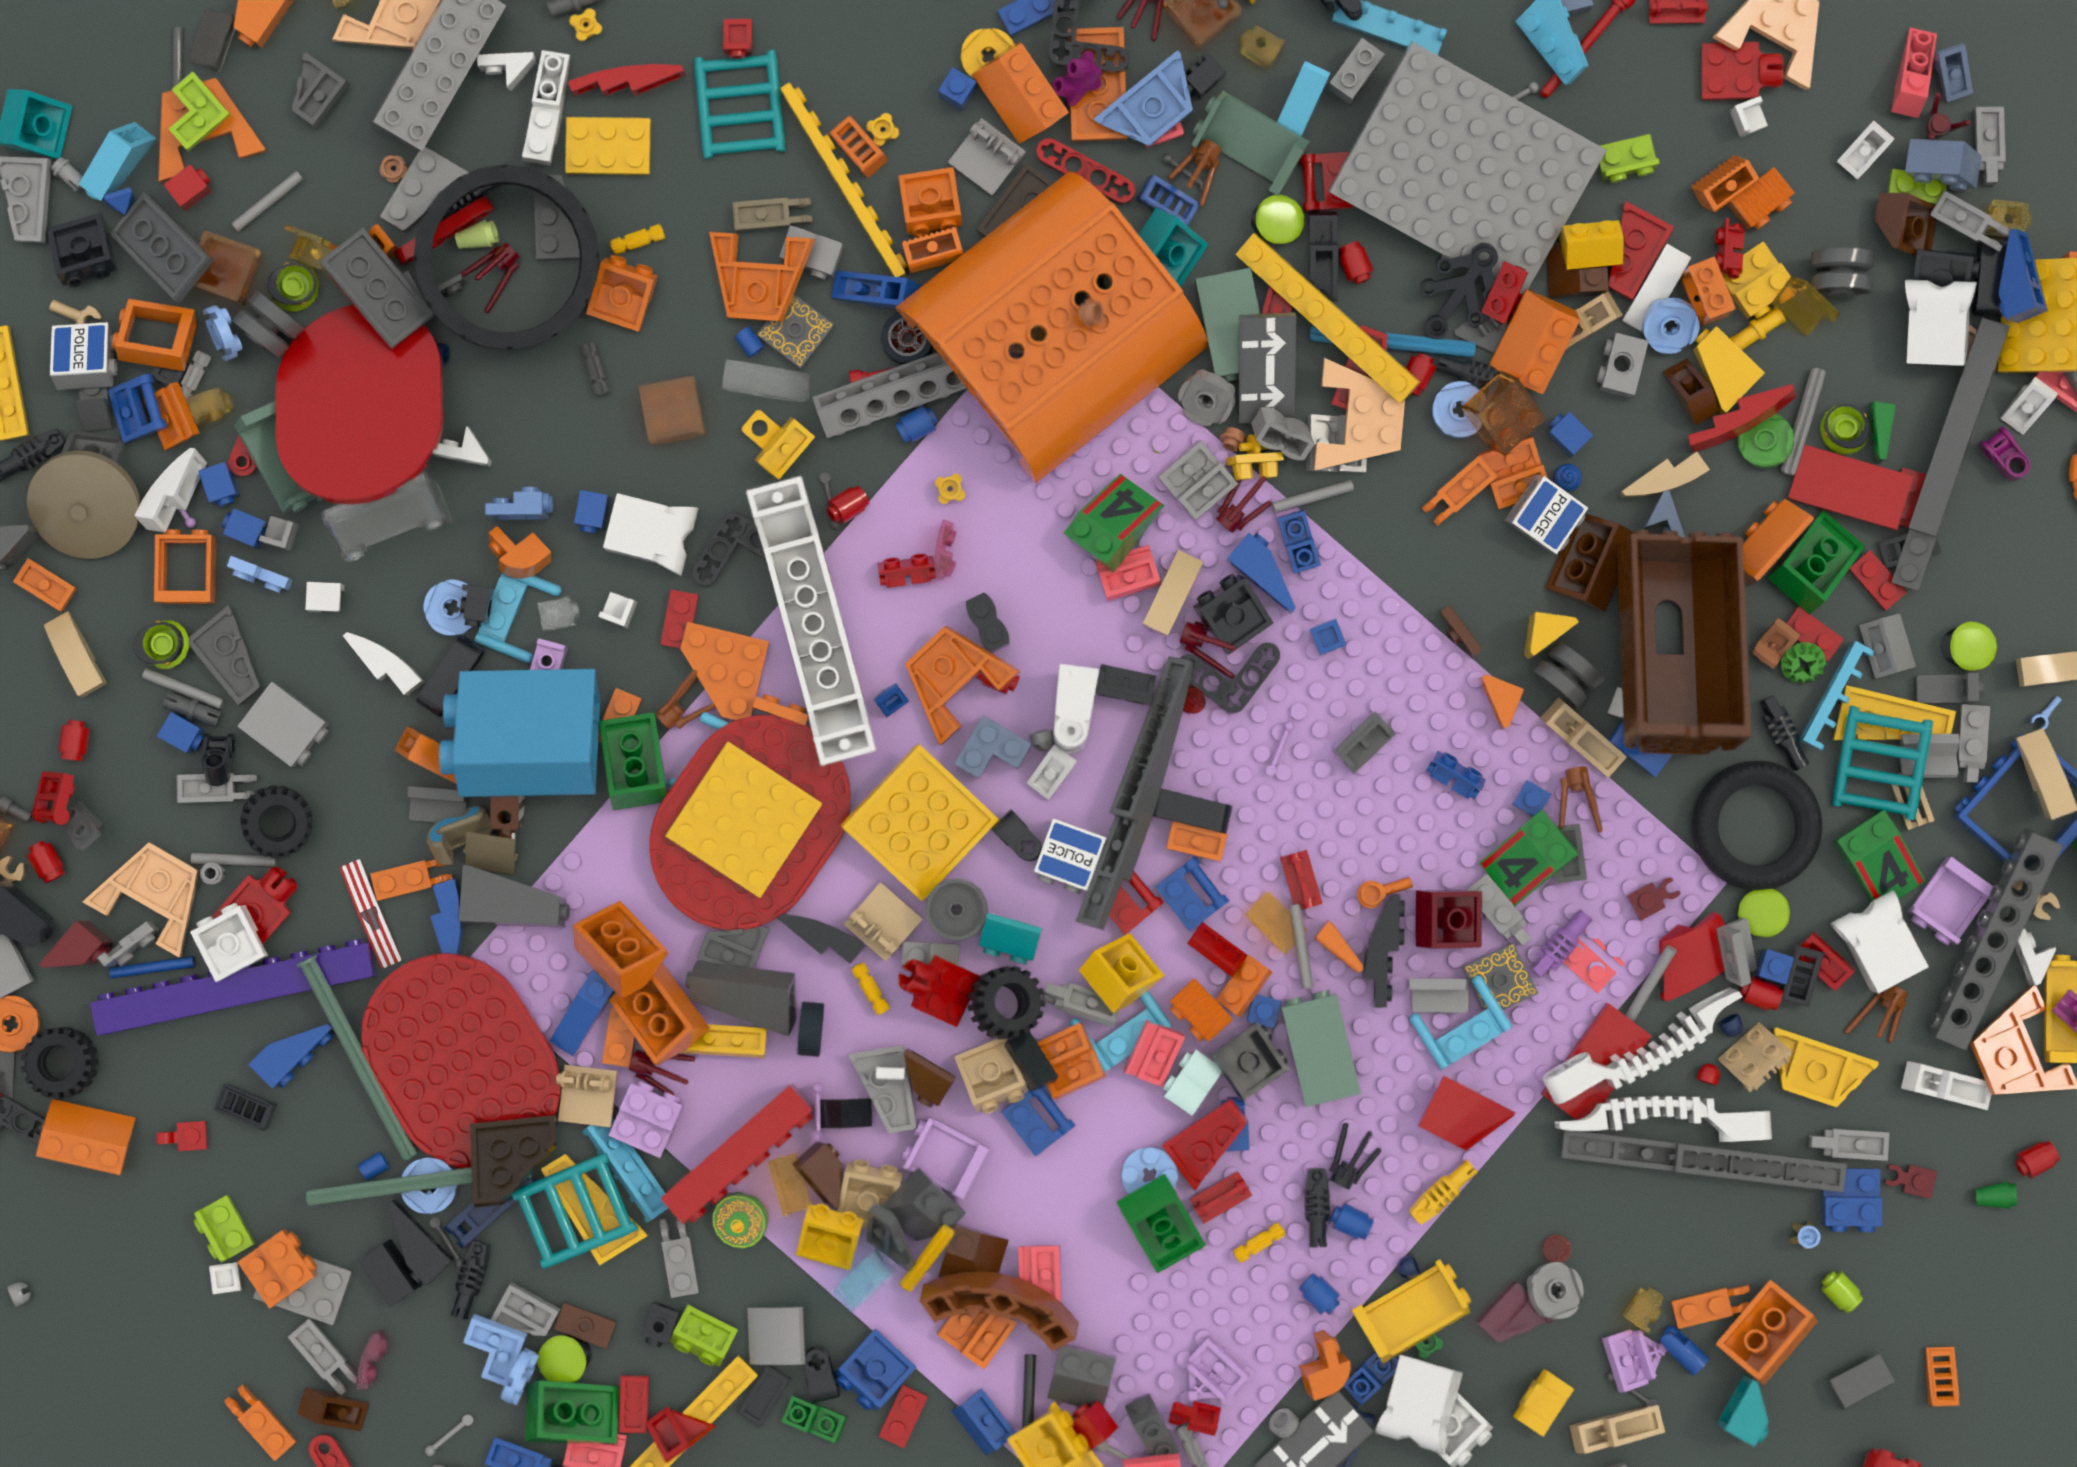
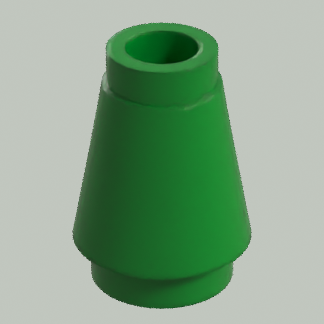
(1997, 1195)

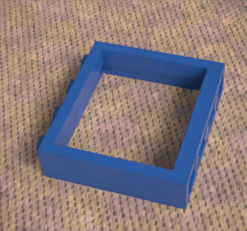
(1984, 785)

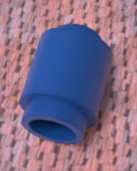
(916, 424)
(1351, 1221)
(1319, 1294)

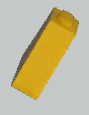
(1725, 367)

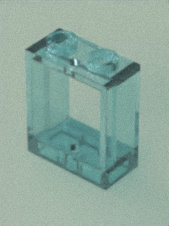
(871, 1270)

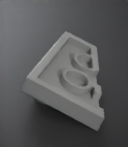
(419, 187)
(27, 194)
(890, 1096)

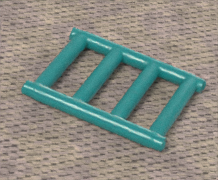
(771, 87)
(1850, 743)
(574, 1247)

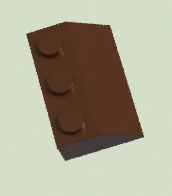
(1589, 563)

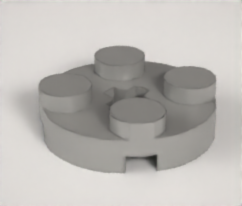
(1212, 385)
(1540, 1288)

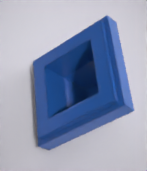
(120, 200)
(890, 699)

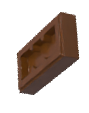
(1458, 631)
(585, 1325)

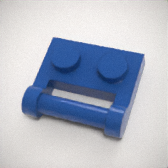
(130, 411)
(1183, 898)
(1030, 1124)

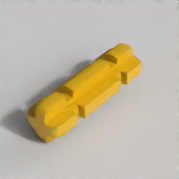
(637, 239)
(870, 988)
(1259, 1242)

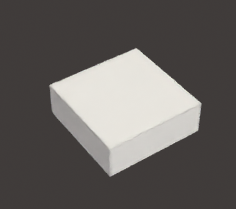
(890, 1073)
(225, 1278)

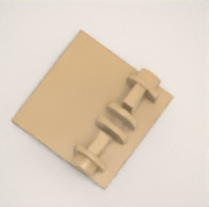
(883, 921)
(1755, 1056)
(587, 1095)

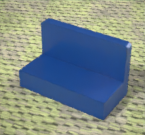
(983, 1422)

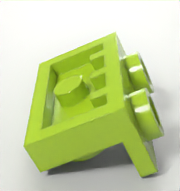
(1627, 158)
(223, 1229)
(703, 1336)

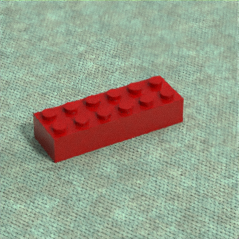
(737, 1153)

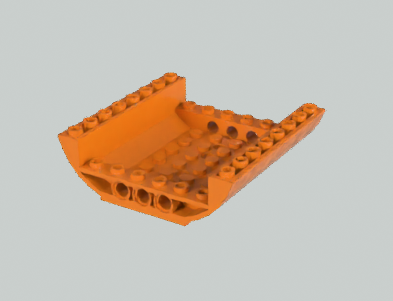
(1028, 279)

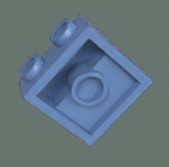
(527, 505)

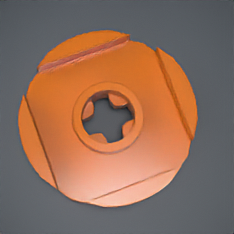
(27, 1020)

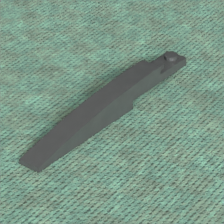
(1950, 454)
(1138, 793)
(1703, 1160)

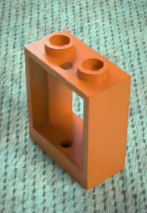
(1707, 282)
(150, 355)
(173, 536)

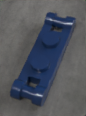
(478, 1219)

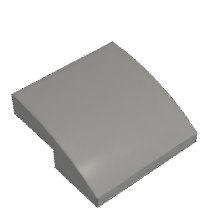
(1330, 430)
(1197, 480)
(13, 969)
(776, 1335)

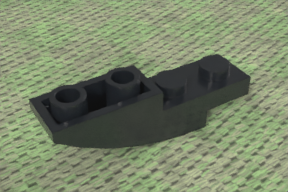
(1383, 938)

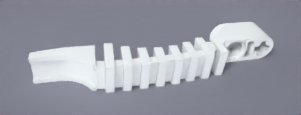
(1582, 1073)
(1730, 1126)

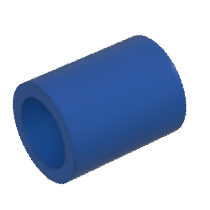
(749, 342)
(374, 1166)

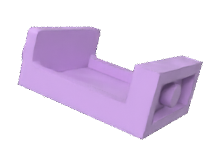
(1950, 901)
(945, 1156)

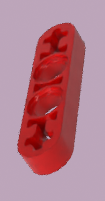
(1087, 168)
(447, 228)

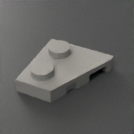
(123, 951)
(525, 1311)

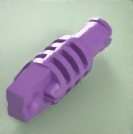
(1561, 944)

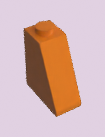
(258, 19)
(422, 751)

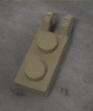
(768, 213)

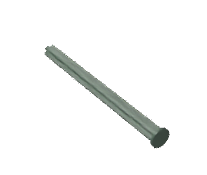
(354, 1052)
(389, 1186)

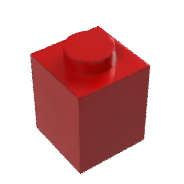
(188, 186)
(1093, 1424)

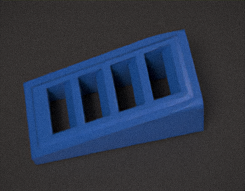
(1162, 185)

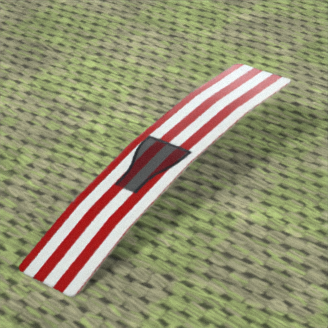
(370, 914)

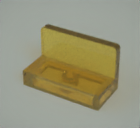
(309, 248)
(1804, 305)
(1273, 921)
(789, 1184)

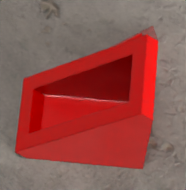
(676, 1432)

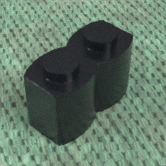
(984, 616)

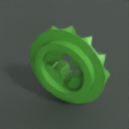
(1810, 653)

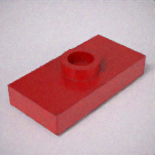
(1217, 949)
(633, 1403)

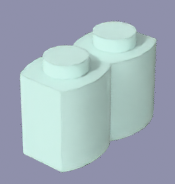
(1192, 1082)

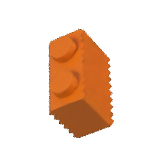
(1725, 183)
(1761, 199)
(932, 250)
(1200, 1010)

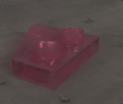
(1511, 1314)

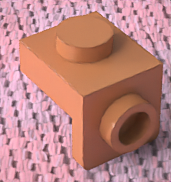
(1775, 643)

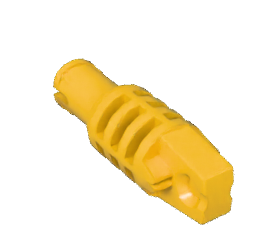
(1441, 1193)

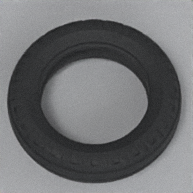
(1806, 814)

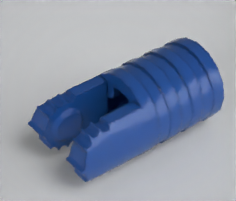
(1683, 1350)

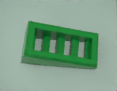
(1881, 426)

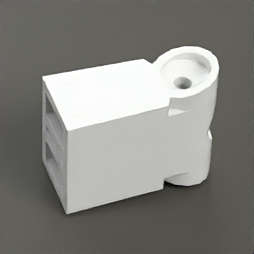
(1938, 322)
(650, 531)
(1074, 707)
(1881, 943)
(1420, 1403)

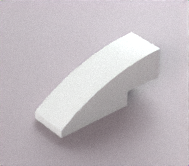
(1657, 285)
(171, 491)
(385, 663)
(1946, 1085)

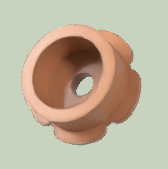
(388, 162)
(1091, 312)
(1232, 438)

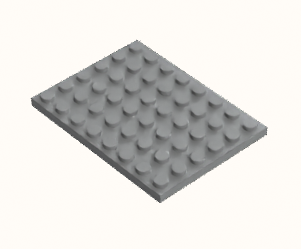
(1465, 165)

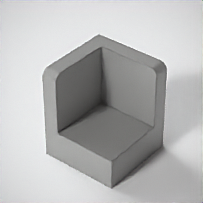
(280, 533)

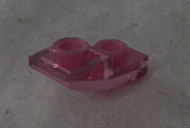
(943, 558)
(374, 1351)

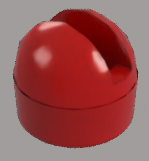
(1708, 1074)

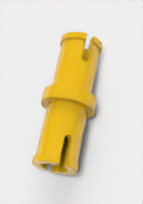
(1758, 329)

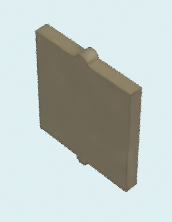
(490, 853)

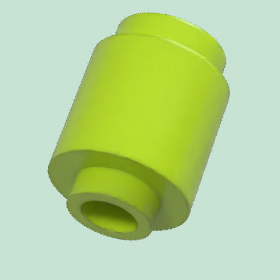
(1841, 1291)

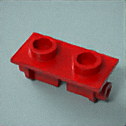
(1677, 11)
(1730, 239)
(1504, 292)
(917, 567)
(1301, 879)
(1220, 1197)

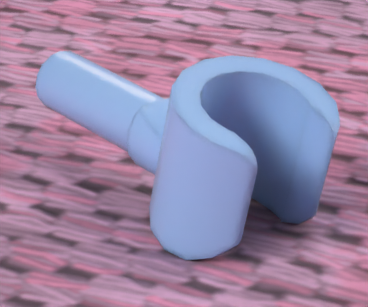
(2046, 712)

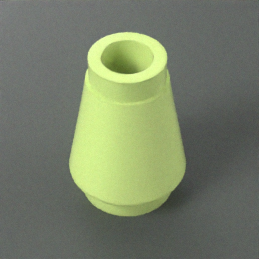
(478, 235)

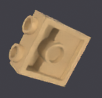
(991, 1076)
(866, 1186)

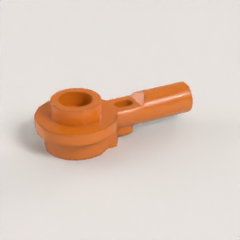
(1372, 894)

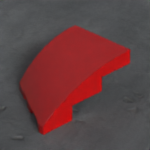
(1696, 958)
(1462, 1114)

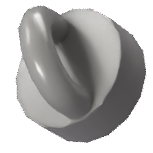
(1283, 1423)

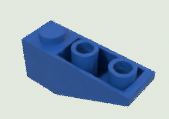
(282, 1057)

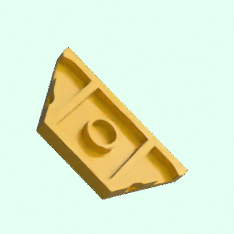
(1820, 1069)

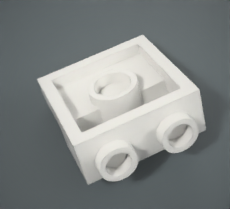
(228, 941)
(1464, 1432)

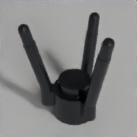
(1346, 1173)

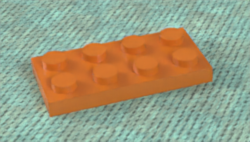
(1112, 87)

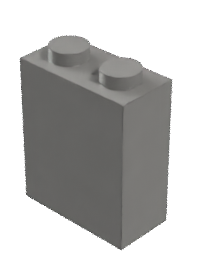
(284, 725)

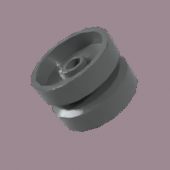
(1842, 271)
(267, 324)
(1568, 676)
(952, 893)

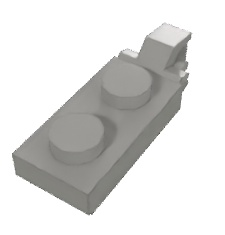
(1990, 141)
(1973, 737)
(1500, 910)
(1080, 1002)
(1852, 1144)

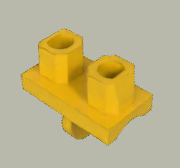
(1243, 463)

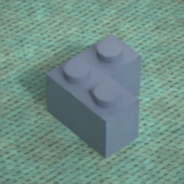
(1943, 160)
(991, 740)

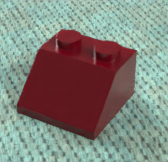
(1448, 919)
(78, 946)

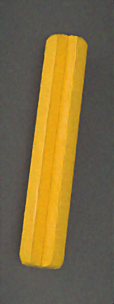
(927, 1258)

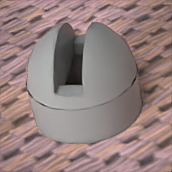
(1042, 739)
(17, 1294)

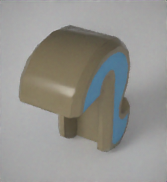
(451, 833)

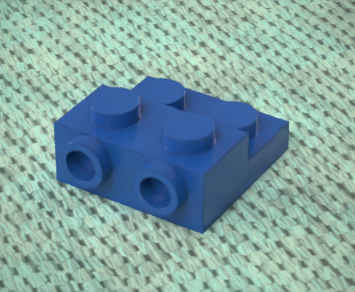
(1857, 1205)
(874, 1371)

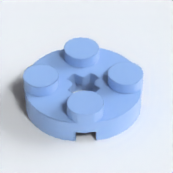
(1666, 310)
(221, 333)
(1445, 401)
(437, 613)
(1149, 1159)
(431, 1201)
(519, 1376)

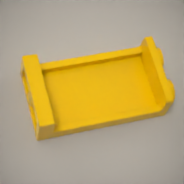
(2059, 1039)
(1413, 1311)

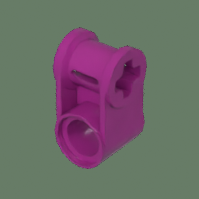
(2005, 453)

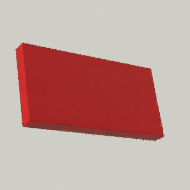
(1850, 487)
(1607, 1035)

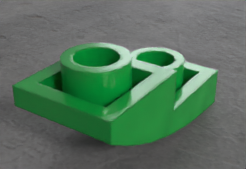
(814, 1419)

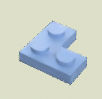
(250, 571)
(502, 1344)

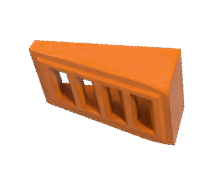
(868, 161)
(1333, 941)
(1952, 1387)

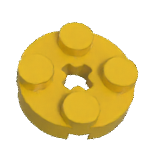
(979, 41)

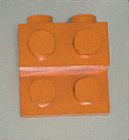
(930, 201)
(622, 292)
(278, 1267)

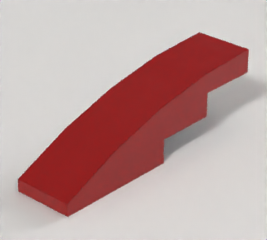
(637, 77)
(1752, 412)

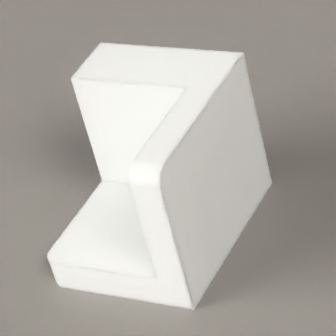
(1748, 117)
(323, 596)
(618, 610)

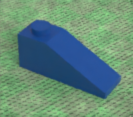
(2020, 283)
(872, 289)
(1259, 566)
(582, 1013)

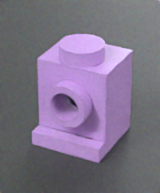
(547, 648)

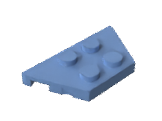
(1152, 104)

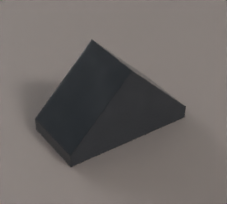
(846, 1113)

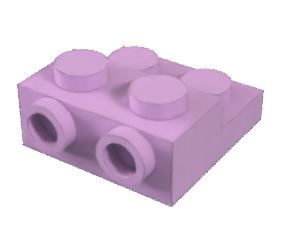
(646, 1119)

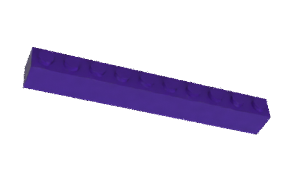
(244, 987)

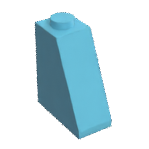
(1303, 98)
(116, 160)

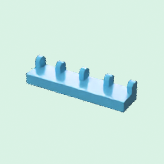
(1393, 27)
(1833, 693)
(630, 1171)

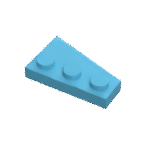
(1551, 33)

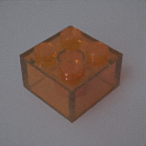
(1201, 18)
(232, 268)
(672, 410)
(1503, 413)

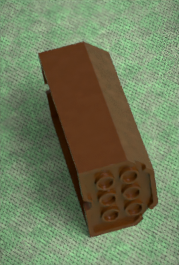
(1696, 697)

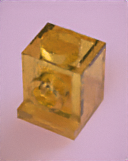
(1263, 56)
(2018, 211)
(210, 406)
(1644, 1308)

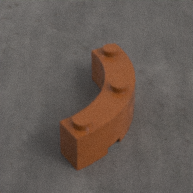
(1003, 1297)

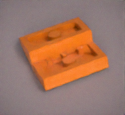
(1513, 471)
(1072, 1059)
(976, 1334)

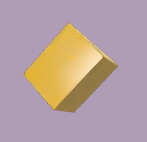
(1544, 629)

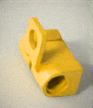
(779, 444)
(1543, 1402)

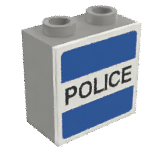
(82, 356)
(1546, 514)
(1069, 856)

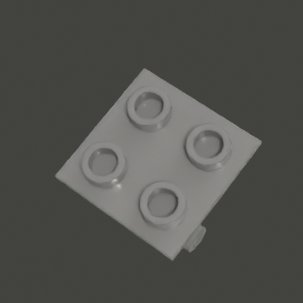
(986, 156)

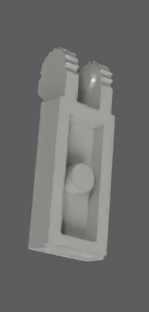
(1967, 220)
(195, 789)
(679, 1261)
(322, 1354)

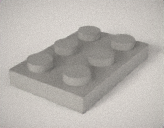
(321, 1296)

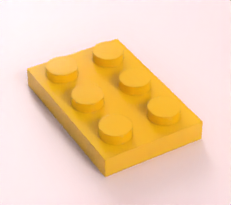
(608, 146)

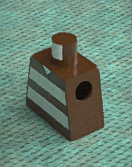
(511, 804)

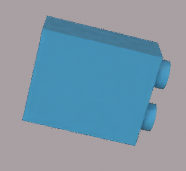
(523, 732)

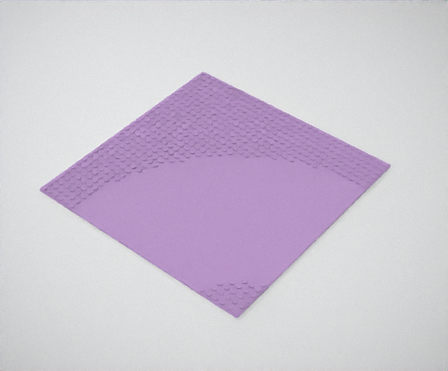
(1356, 829)

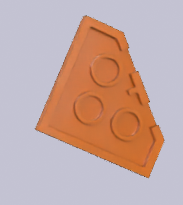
(726, 666)

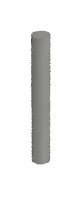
(267, 201)
(1312, 496)
(182, 688)
(233, 859)
(1301, 946)
(1650, 982)

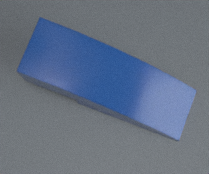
(447, 924)

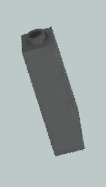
(504, 902)
(746, 993)

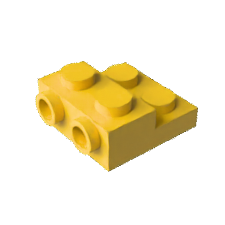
(1758, 283)
(829, 1236)
(1049, 1442)

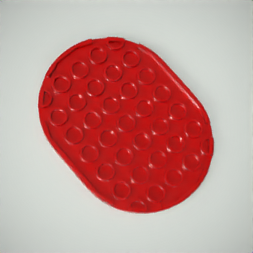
(355, 411)
(710, 895)
(456, 1052)

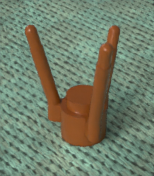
(1205, 156)
(672, 711)
(1578, 780)
(1894, 1001)

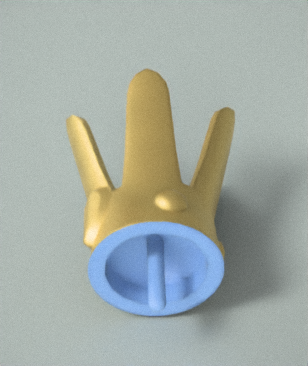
(1807, 1235)

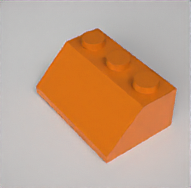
(1020, 93)
(1535, 340)
(1772, 537)
(619, 948)
(661, 1017)
(86, 1136)
(1767, 1332)

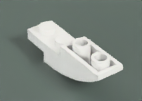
(546, 108)

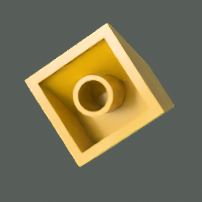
(1592, 244)
(1120, 972)

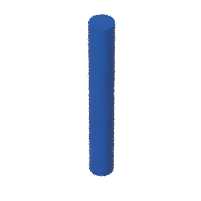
(152, 967)

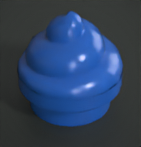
(1568, 477)

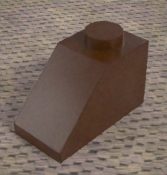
(1691, 391)
(822, 1172)
(332, 1409)

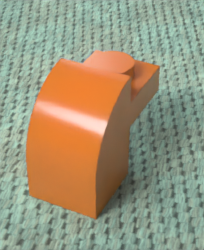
(521, 559)
(1329, 1372)

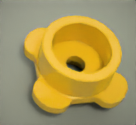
(586, 32)
(886, 122)
(953, 481)

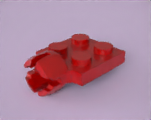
(1738, 73)
(264, 900)
(938, 988)

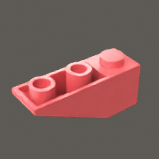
(1914, 73)

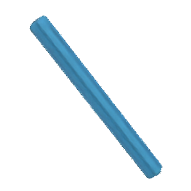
(1416, 344)

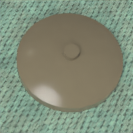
(83, 504)

